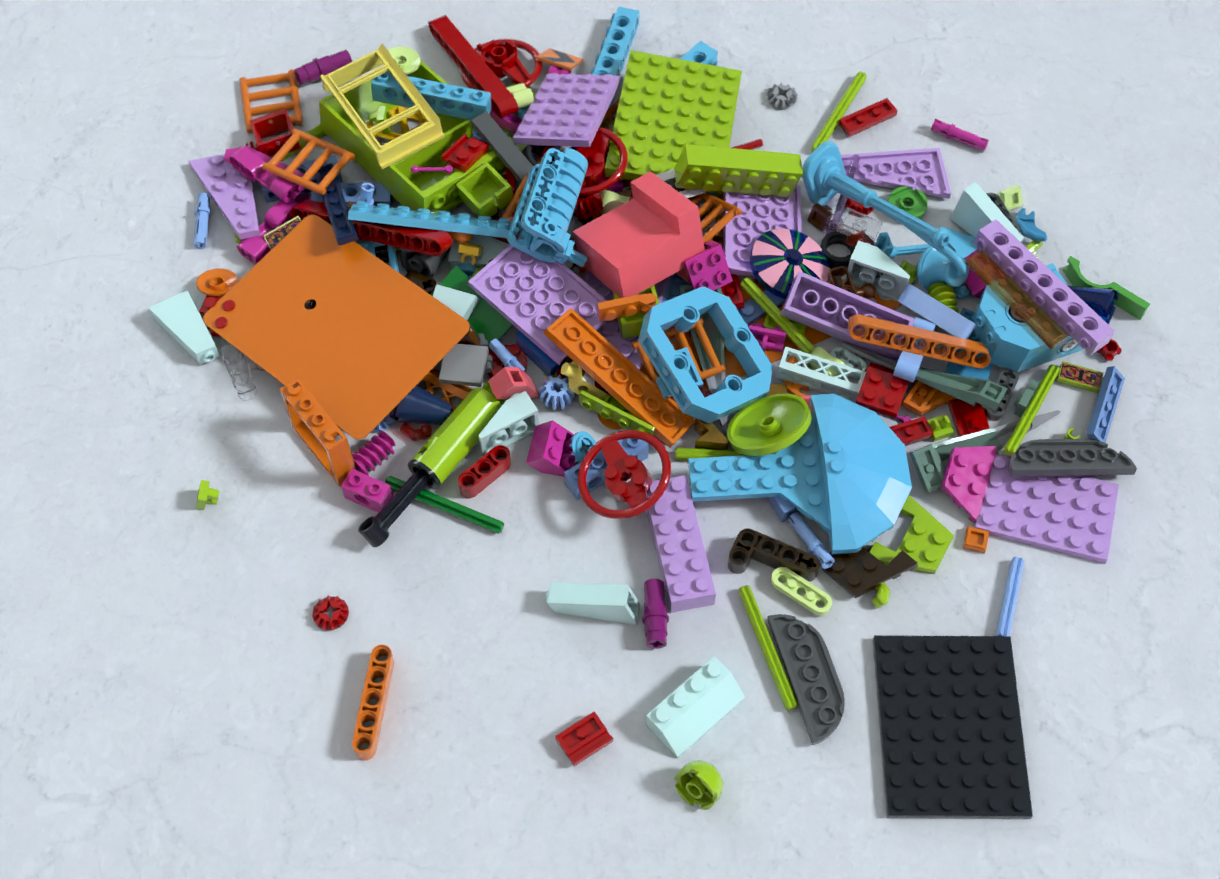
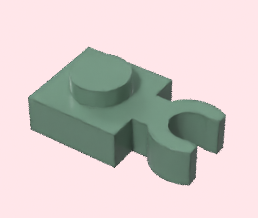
(1023, 400)

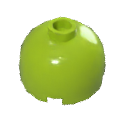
(699, 784)

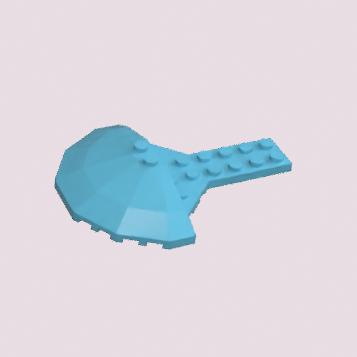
(841, 473)

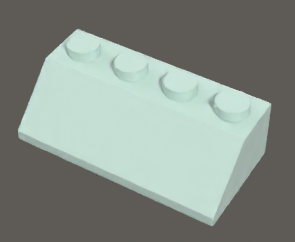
(695, 707)

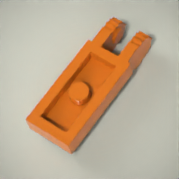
(625, 306)

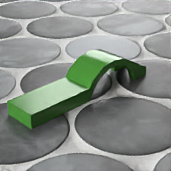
(1127, 300)

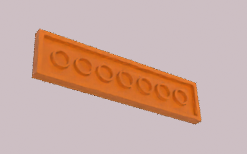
(618, 376)

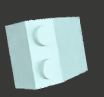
(873, 266)
(510, 424)

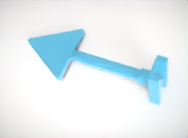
(960, 242)

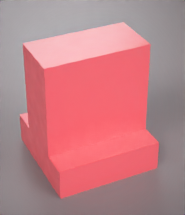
(642, 238)

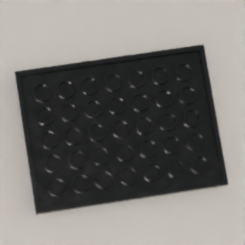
(950, 728)

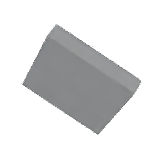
(464, 365)

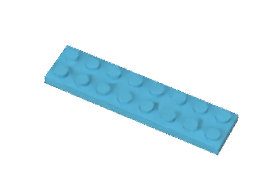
(425, 219)

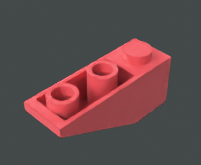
(512, 381)

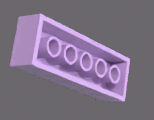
(830, 307)
(680, 547)

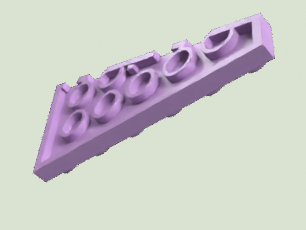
(909, 168)
(230, 192)

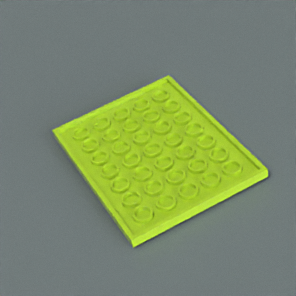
(668, 106)

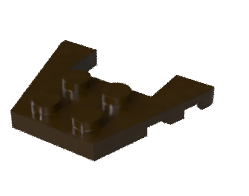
(864, 572)

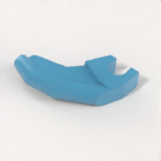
(1028, 227)

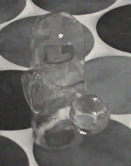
(242, 381)

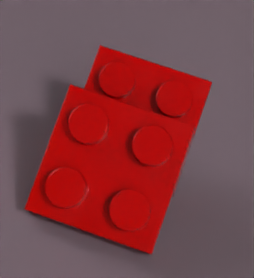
(882, 390)

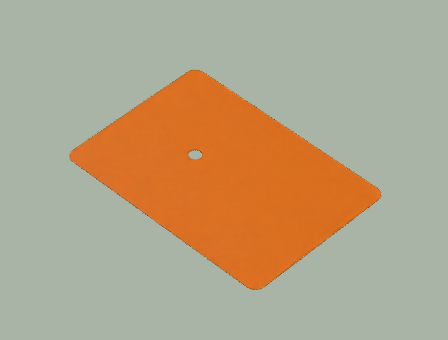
(358, 345)

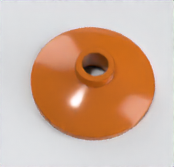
(216, 282)

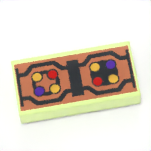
(280, 232)

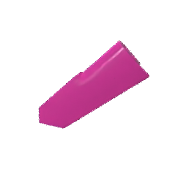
(250, 162)
(257, 247)

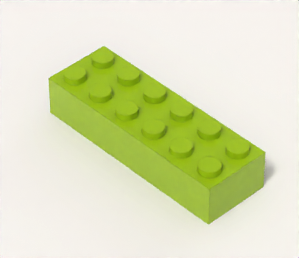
(738, 170)

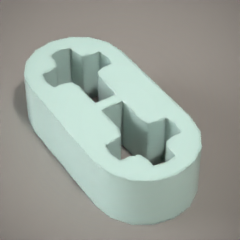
(849, 359)

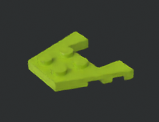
(924, 540)

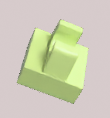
(1011, 197)

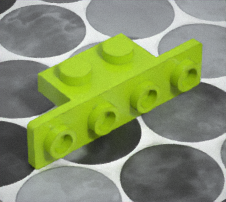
(612, 409)

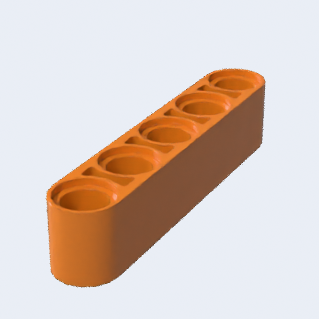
(373, 712)

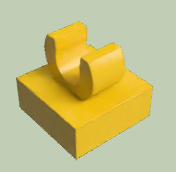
(470, 250)

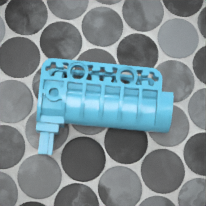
(550, 208)

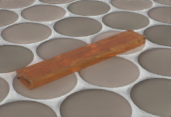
(1016, 299)

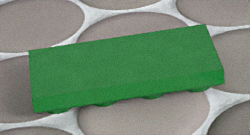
(484, 317)

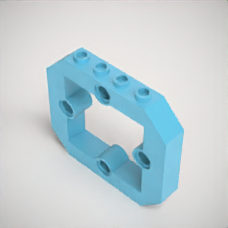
(673, 367)

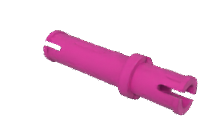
(953, 132)

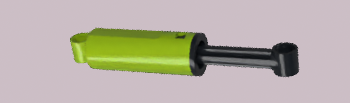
(436, 458)

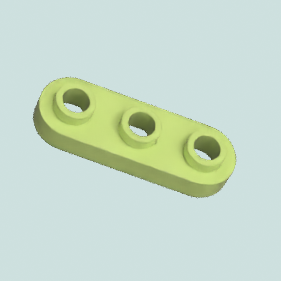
(795, 583)

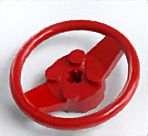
(503, 60)
(596, 166)
(619, 470)

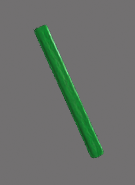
(451, 507)

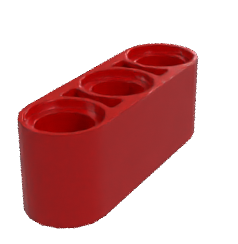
(483, 480)

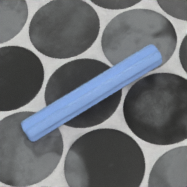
(1010, 597)

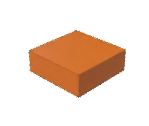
(975, 539)

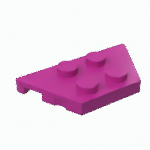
(968, 477)

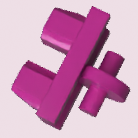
(768, 338)

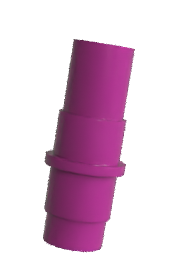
(311, 71)
(655, 614)

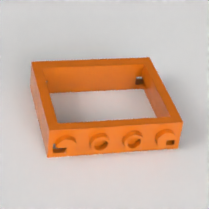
(318, 431)

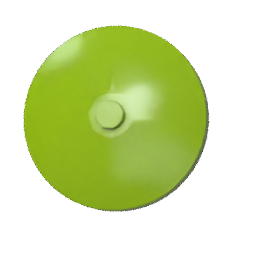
(769, 424)

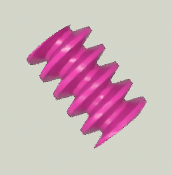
(373, 452)

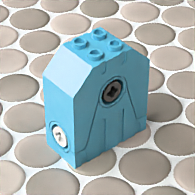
(1010, 339)

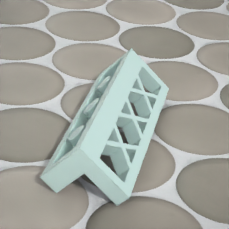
(820, 381)

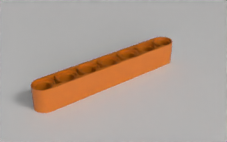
(912, 334)

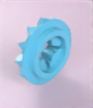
(581, 439)

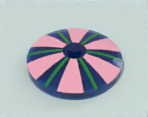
(781, 255)

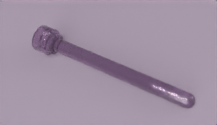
(832, 225)

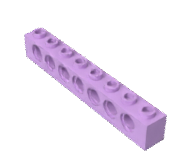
(1044, 287)

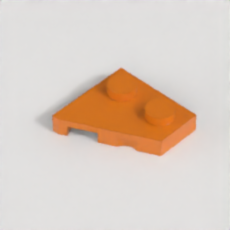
(925, 399)

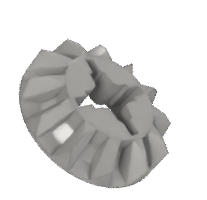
(781, 101)

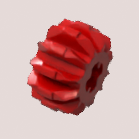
(588, 206)

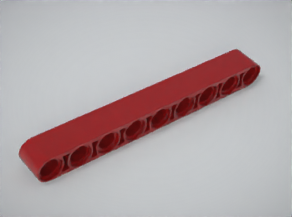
(473, 65)
(410, 238)

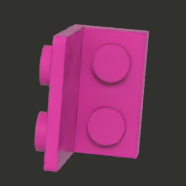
(708, 267)

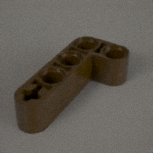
(774, 559)

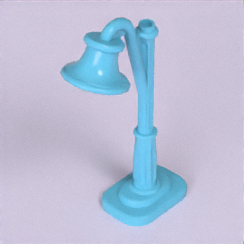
(826, 176)

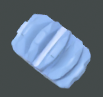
(556, 392)

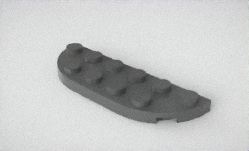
(1068, 458)
(810, 675)

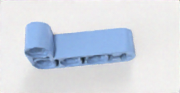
(936, 312)
(909, 363)

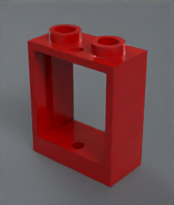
(262, 128)

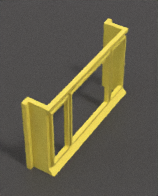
(404, 144)

